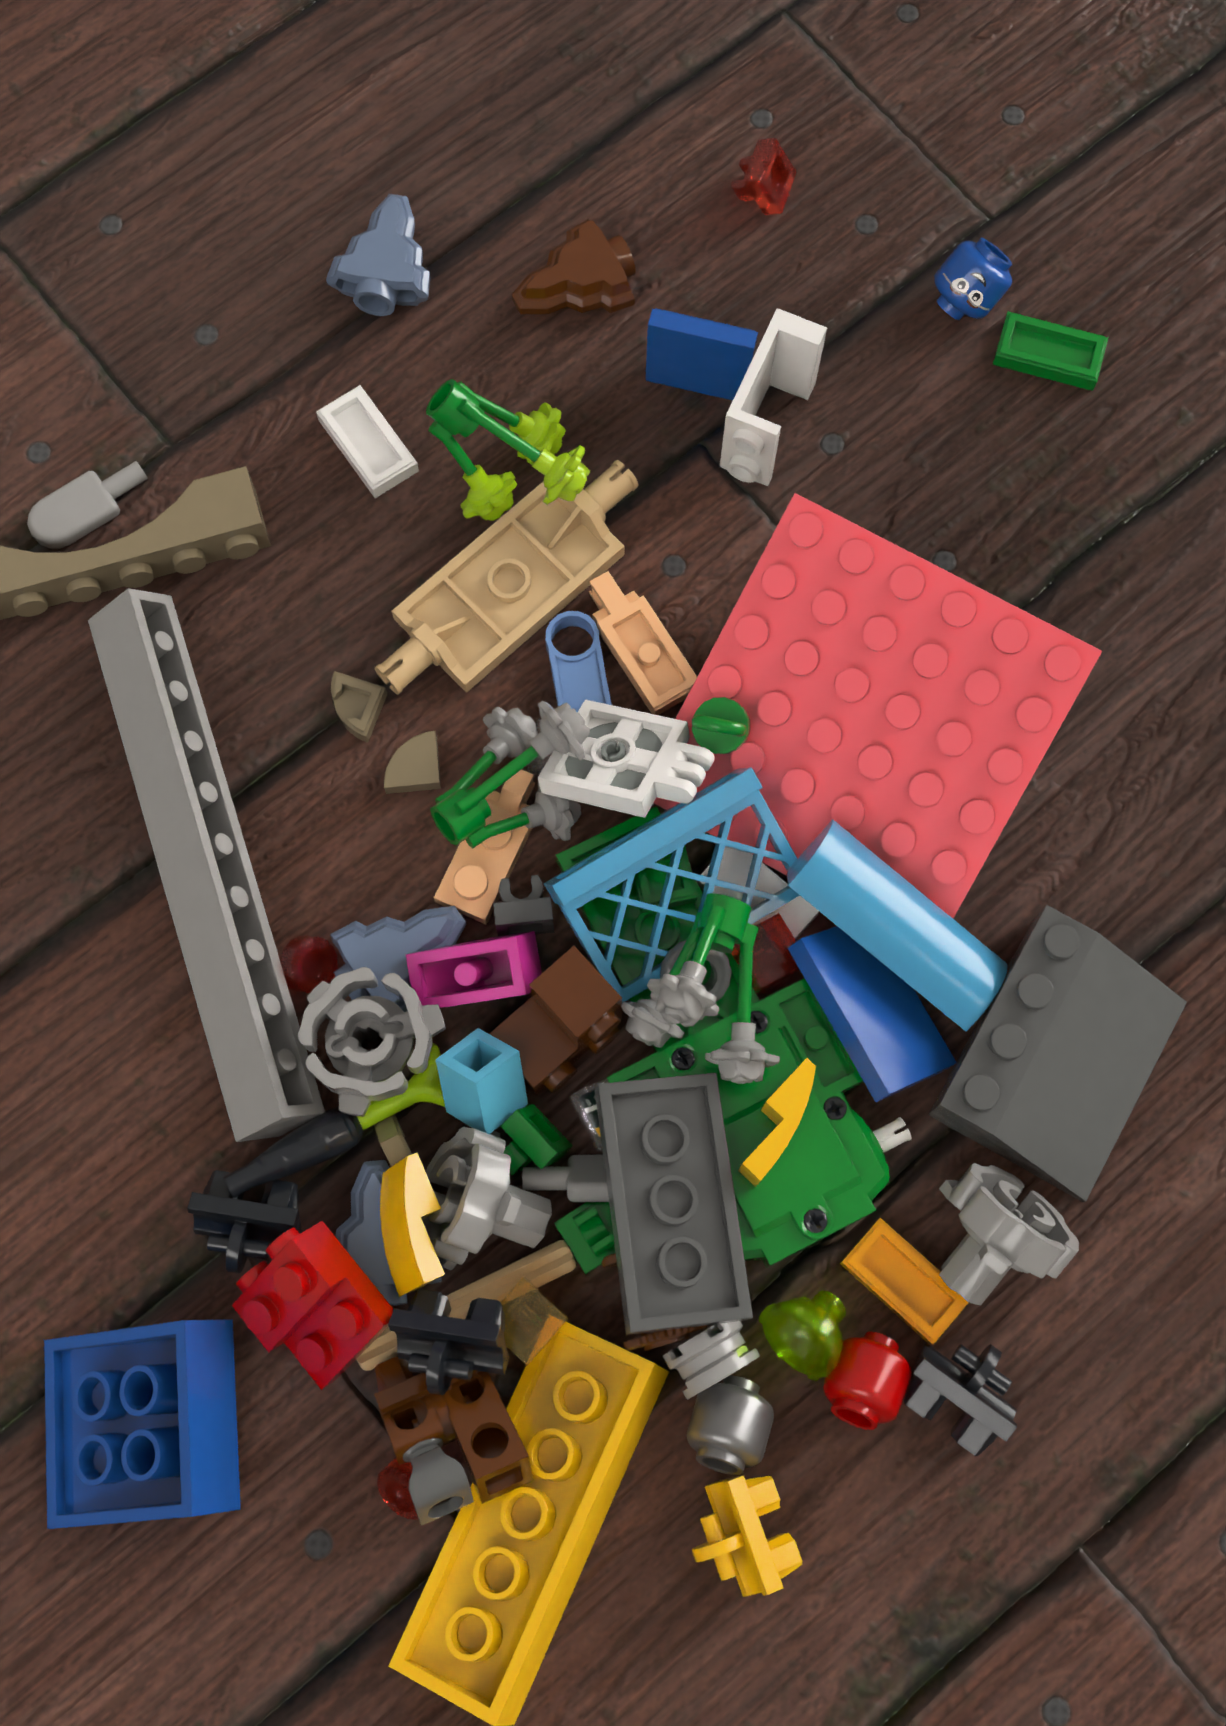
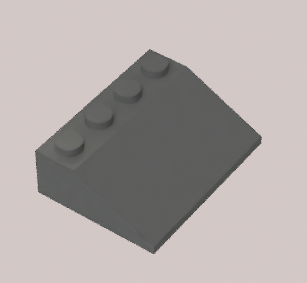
(1060, 1054)

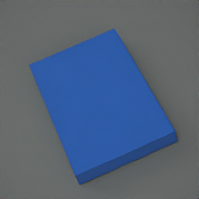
(871, 1013)

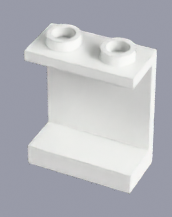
(785, 360)

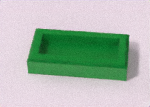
(1050, 351)

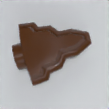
(580, 275)

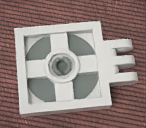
(628, 762)

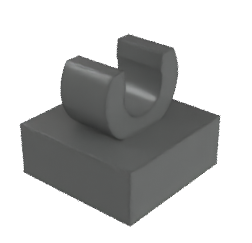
(524, 914)

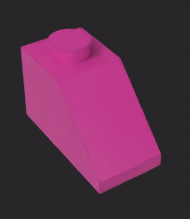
(475, 970)

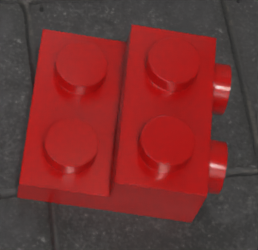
(313, 1302)

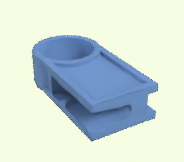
(577, 676)

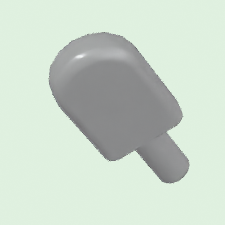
(80, 506)
(582, 1178)

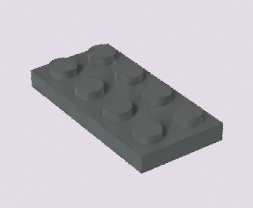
(672, 1203)

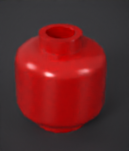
(868, 1381)

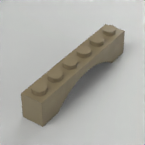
(207, 523)

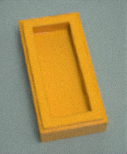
(904, 1281)

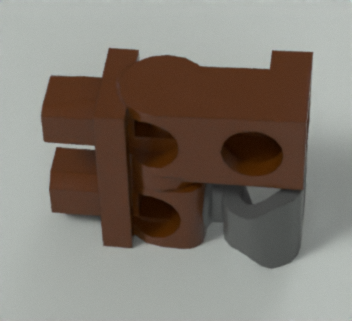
(425, 1422)

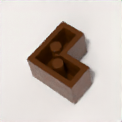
(563, 1019)

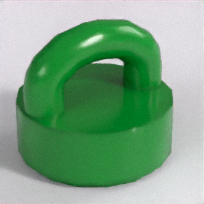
(721, 725)

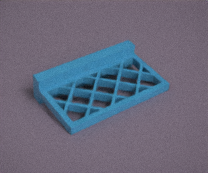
(656, 840)

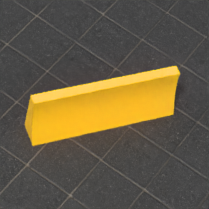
(521, 1554)

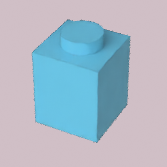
(482, 1081)

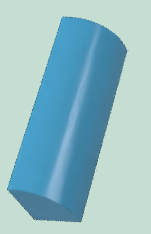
(898, 925)

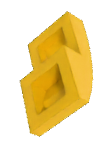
(785, 1110)
(404, 1203)

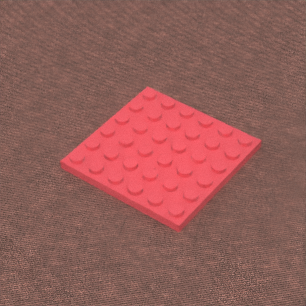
(885, 700)

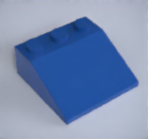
(141, 1424)

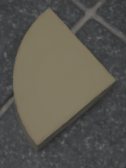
(357, 704)
(414, 765)
(392, 1140)

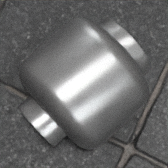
(730, 1426)

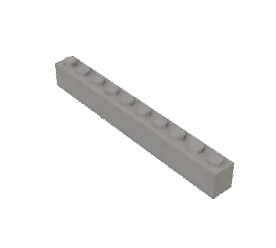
(205, 867)

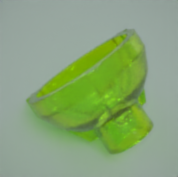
(806, 1332)

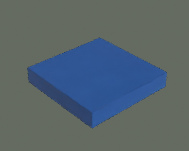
(698, 353)

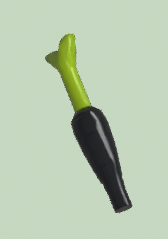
(332, 1133)

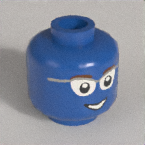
(973, 279)

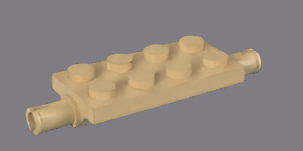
(507, 583)

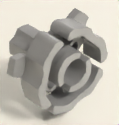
(376, 1072)
(480, 1198)
(1001, 1236)

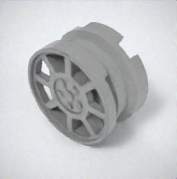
(710, 1357)

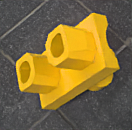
(738, 1538)

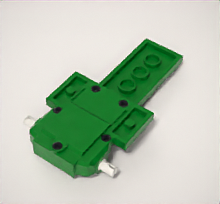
(833, 1157)

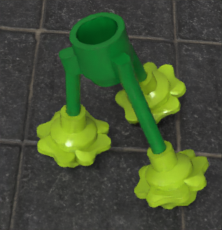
(539, 436)

